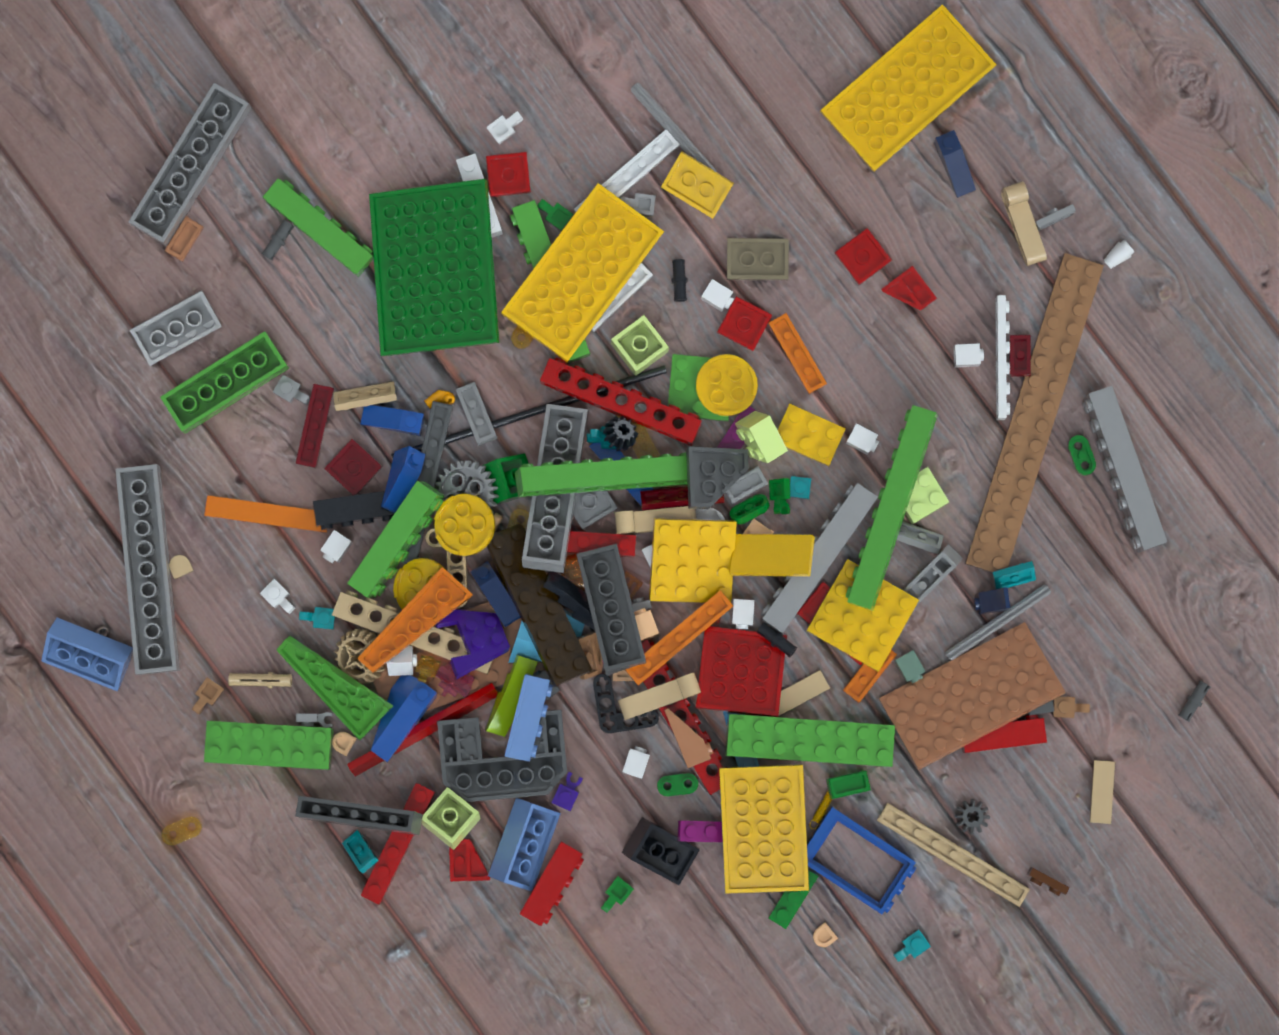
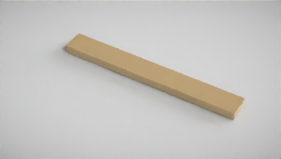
(953, 854)

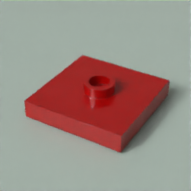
(508, 174)
(863, 256)
(744, 323)

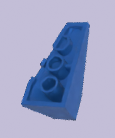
(409, 702)

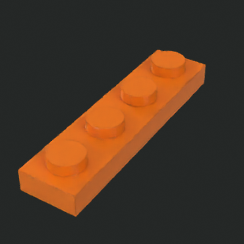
(797, 353)

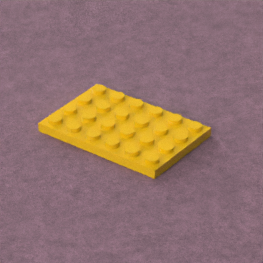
(764, 829)

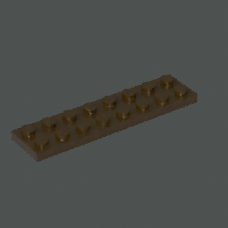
(538, 608)

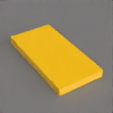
(772, 555)

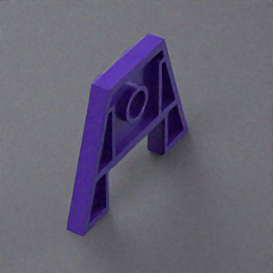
(481, 637)

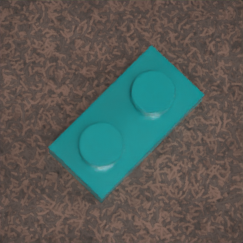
(1014, 575)
(360, 851)

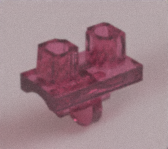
(451, 684)

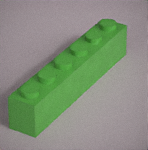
(318, 227)

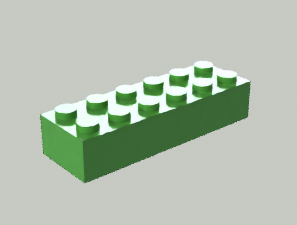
(224, 382)
(396, 540)
(268, 745)

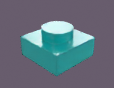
(800, 487)

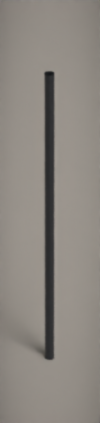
(542, 408)

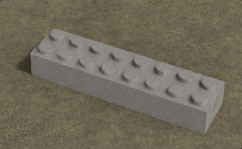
(190, 164)
(1124, 469)
(552, 514)
(826, 548)

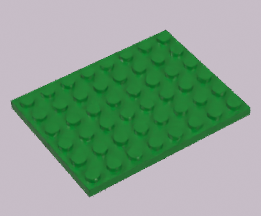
(434, 268)

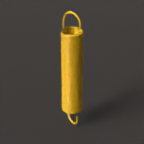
(822, 809)

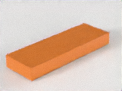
(865, 679)

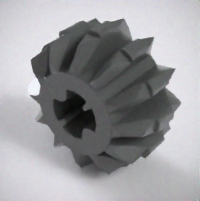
(970, 809)

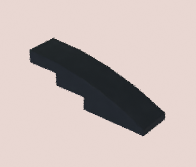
(570, 597)

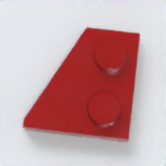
(910, 289)
(466, 863)

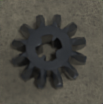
(620, 433)

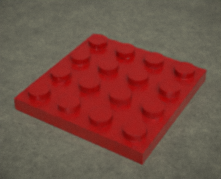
(740, 673)

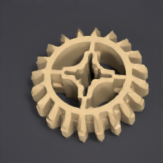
(350, 651)

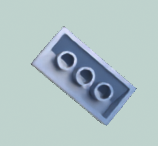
(86, 654)
(527, 718)
(524, 844)

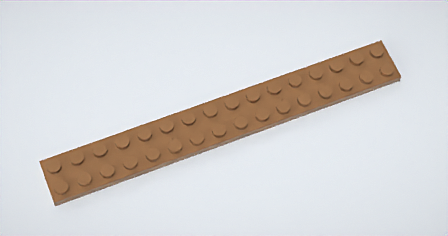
(1034, 414)

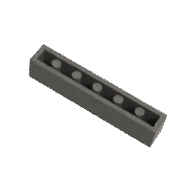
(359, 815)

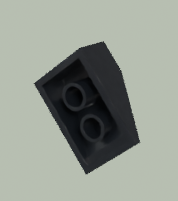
(660, 851)

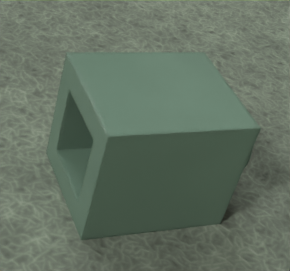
(910, 667)

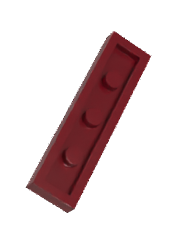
(314, 426)
(667, 498)

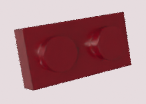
(1020, 355)

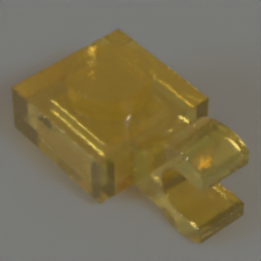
(427, 667)

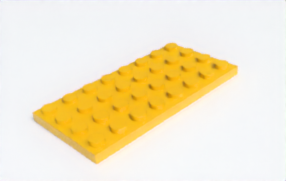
(908, 88)
(582, 272)

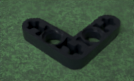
(617, 717)

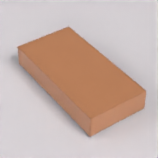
(184, 239)

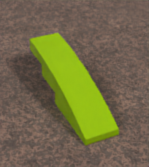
(507, 700)

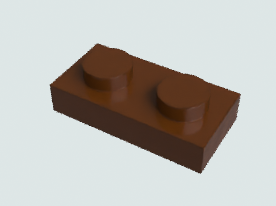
(1055, 886)

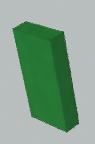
(848, 784)

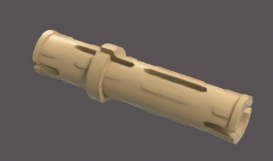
(285, 680)

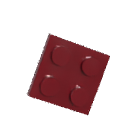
(353, 467)

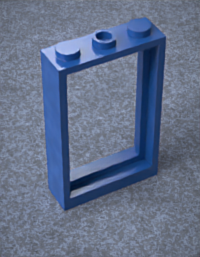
(896, 886)

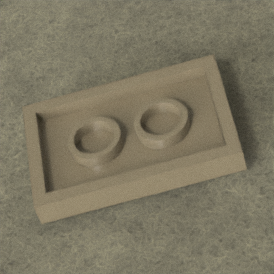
(757, 259)

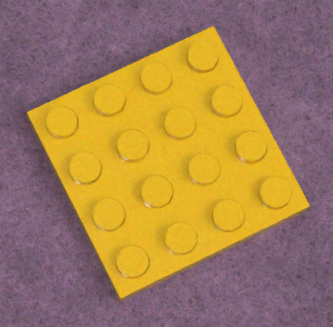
(691, 559)
(859, 631)

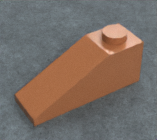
(690, 743)

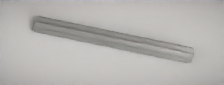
(666, 122)
(998, 622)

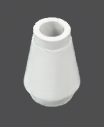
(1118, 254)

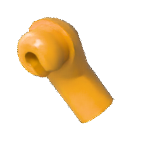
(440, 396)

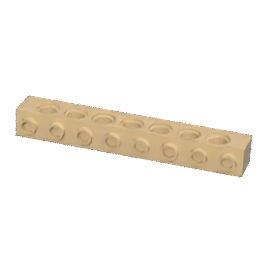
(343, 610)

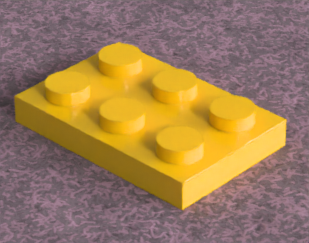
(697, 185)
(810, 434)

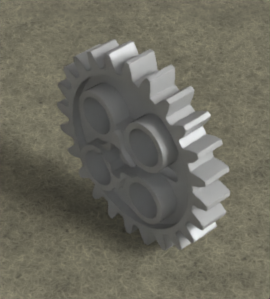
(450, 487)

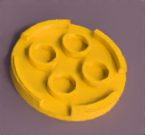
(726, 385)
(464, 524)
(413, 578)

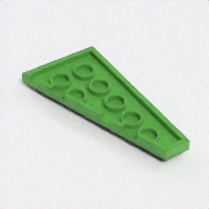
(346, 697)

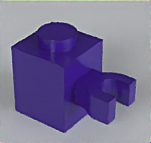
(566, 795)

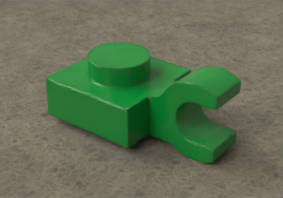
(557, 215)
(780, 491)
(618, 892)

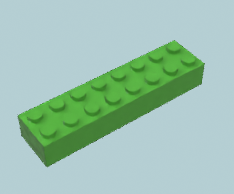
(809, 740)

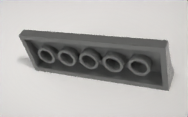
(611, 609)

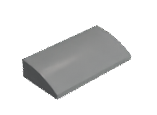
(175, 327)

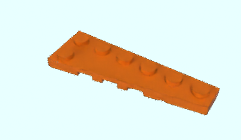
(423, 612)

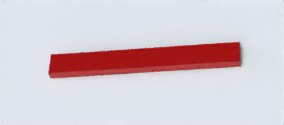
(429, 726)

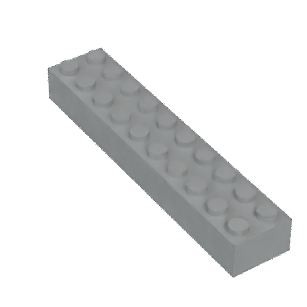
(147, 569)

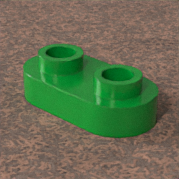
(1083, 455)
(749, 509)
(677, 782)

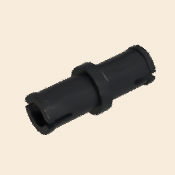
(679, 280)
(777, 640)

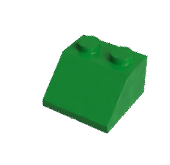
(504, 472)

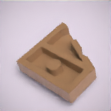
(592, 651)

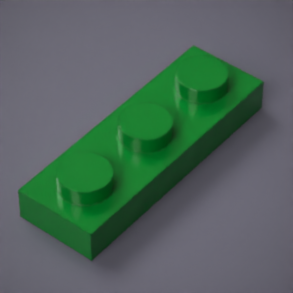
(790, 903)

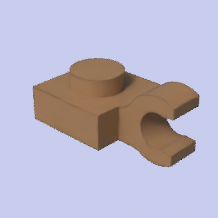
(208, 693)
(1065, 707)

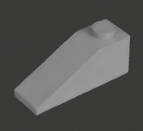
(933, 573)

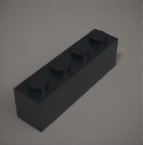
(349, 510)

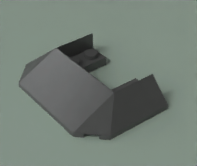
(500, 776)

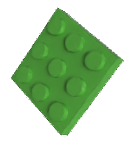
(683, 387)

